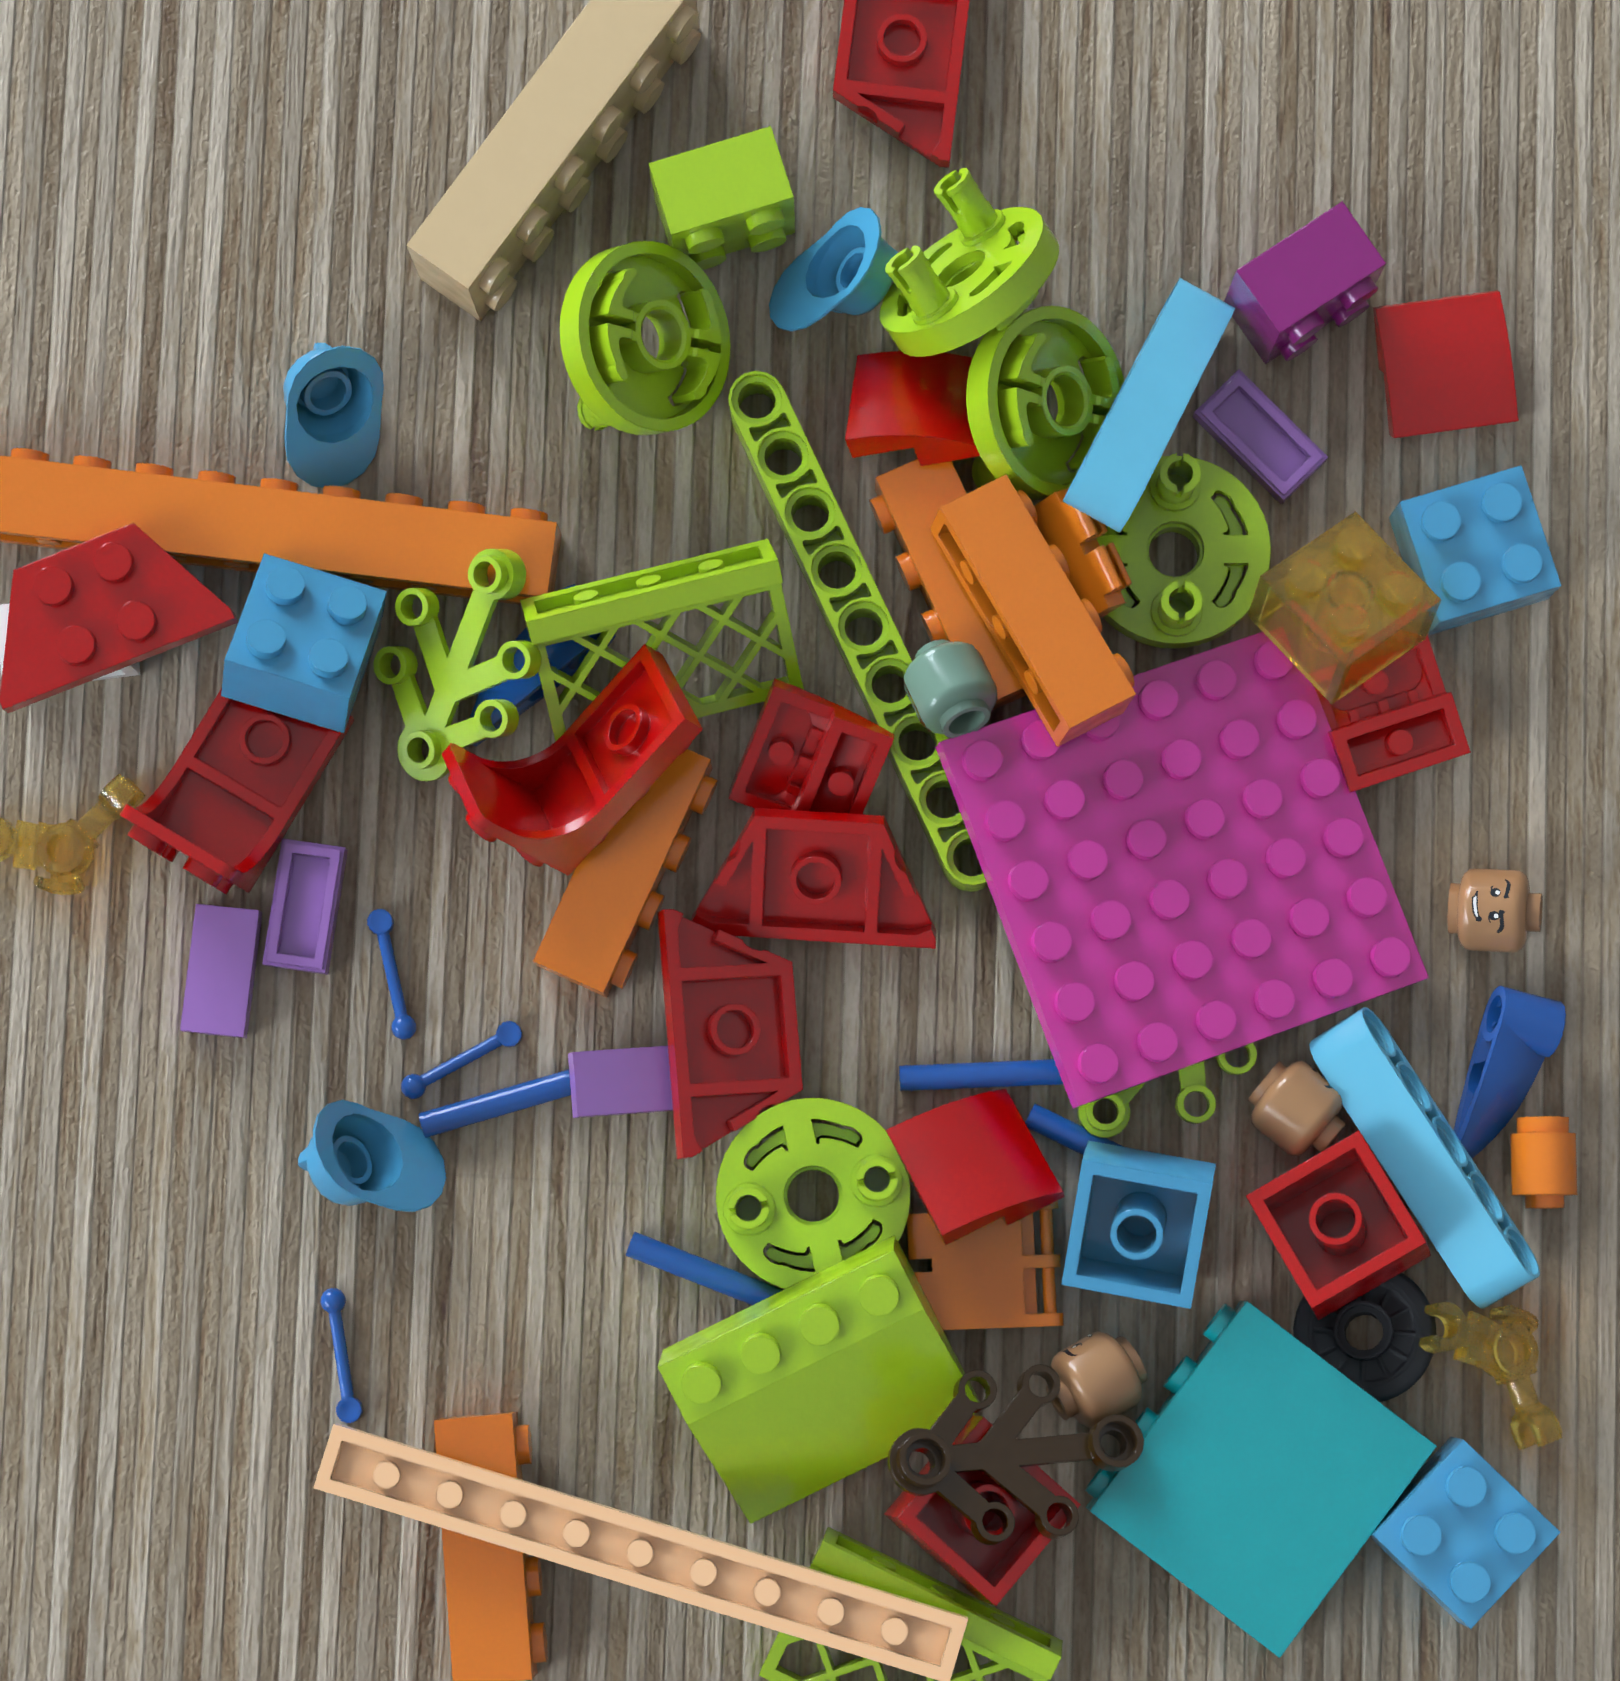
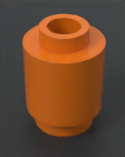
(1543, 1161)

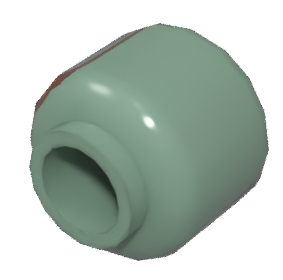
(950, 688)

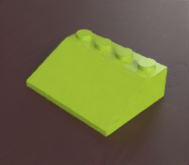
(814, 1379)

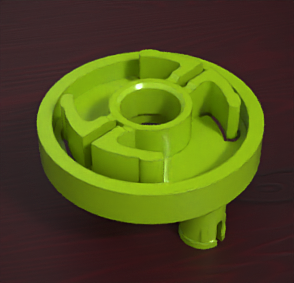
(968, 277)
(605, 347)
(1010, 391)
(1181, 608)
(756, 1205)

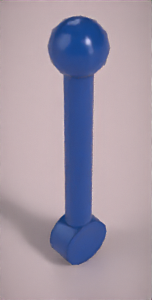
(381, 924)
(507, 1034)
(349, 1408)

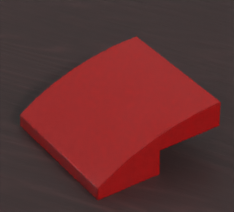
(1446, 364)
(910, 404)
(1395, 722)
(809, 755)
(974, 1164)

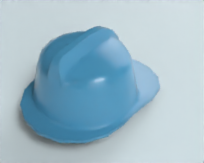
(835, 274)
(332, 414)
(372, 1159)

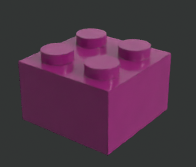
(1305, 284)

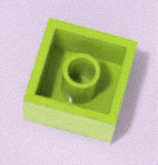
(725, 198)

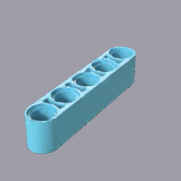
(1149, 405)
(1424, 1158)

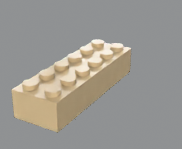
(549, 146)

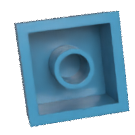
(1477, 547)
(303, 643)
(1138, 1224)
(1463, 1532)

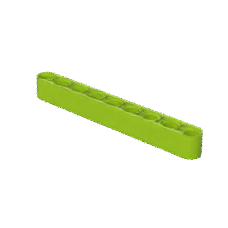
(843, 605)

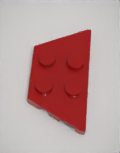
(904, 69)
(99, 613)
(817, 882)
(726, 1030)

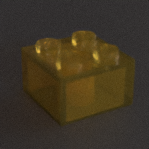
(1343, 607)

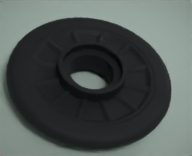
(1396, 1360)

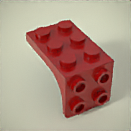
(582, 784)
(234, 792)

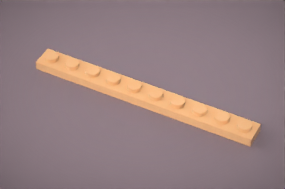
(641, 1552)

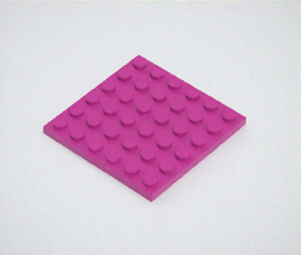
(1182, 869)

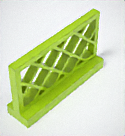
(666, 593)
(988, 1630)

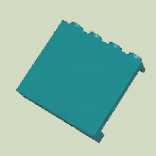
(1259, 1475)

